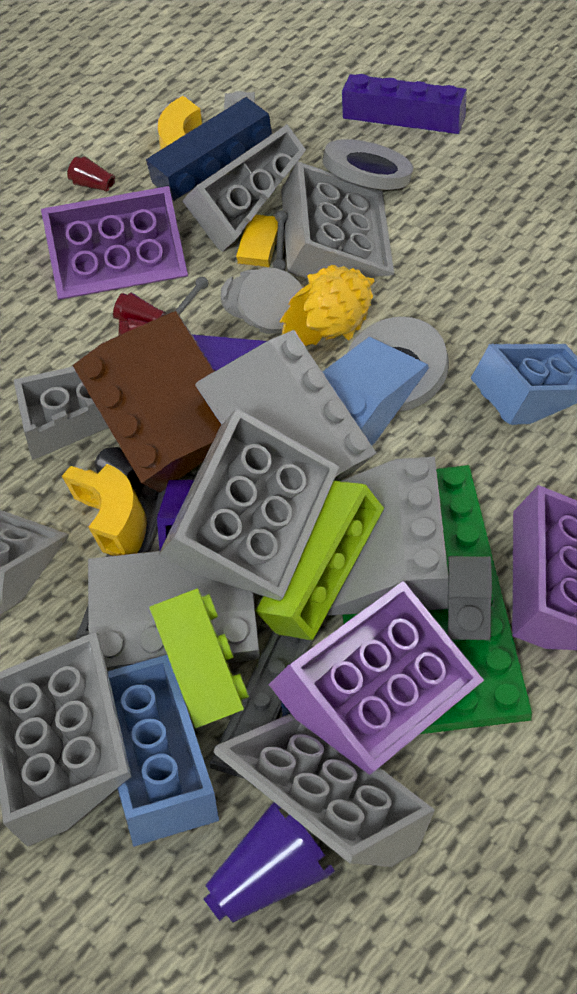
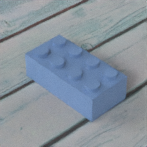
(168, 774)

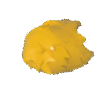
(329, 305)

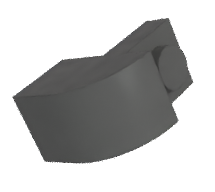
(469, 597)

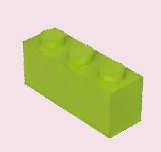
(199, 657)

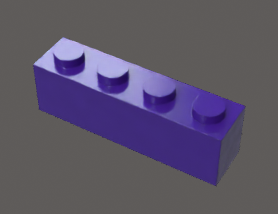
(404, 103)

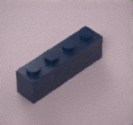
(209, 147)

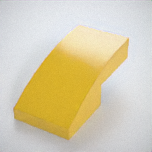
(258, 241)

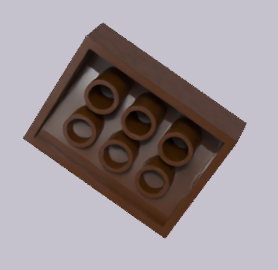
(150, 398)

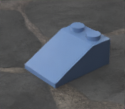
(527, 380)
(374, 383)

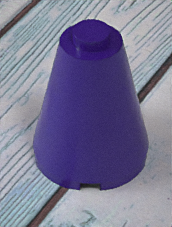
(266, 867)

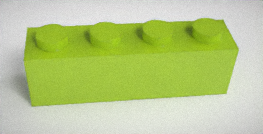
(326, 561)

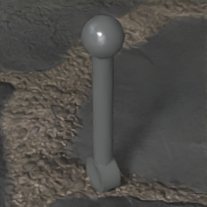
(281, 217)
(201, 283)

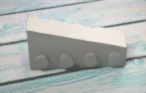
(238, 190)
(56, 410)

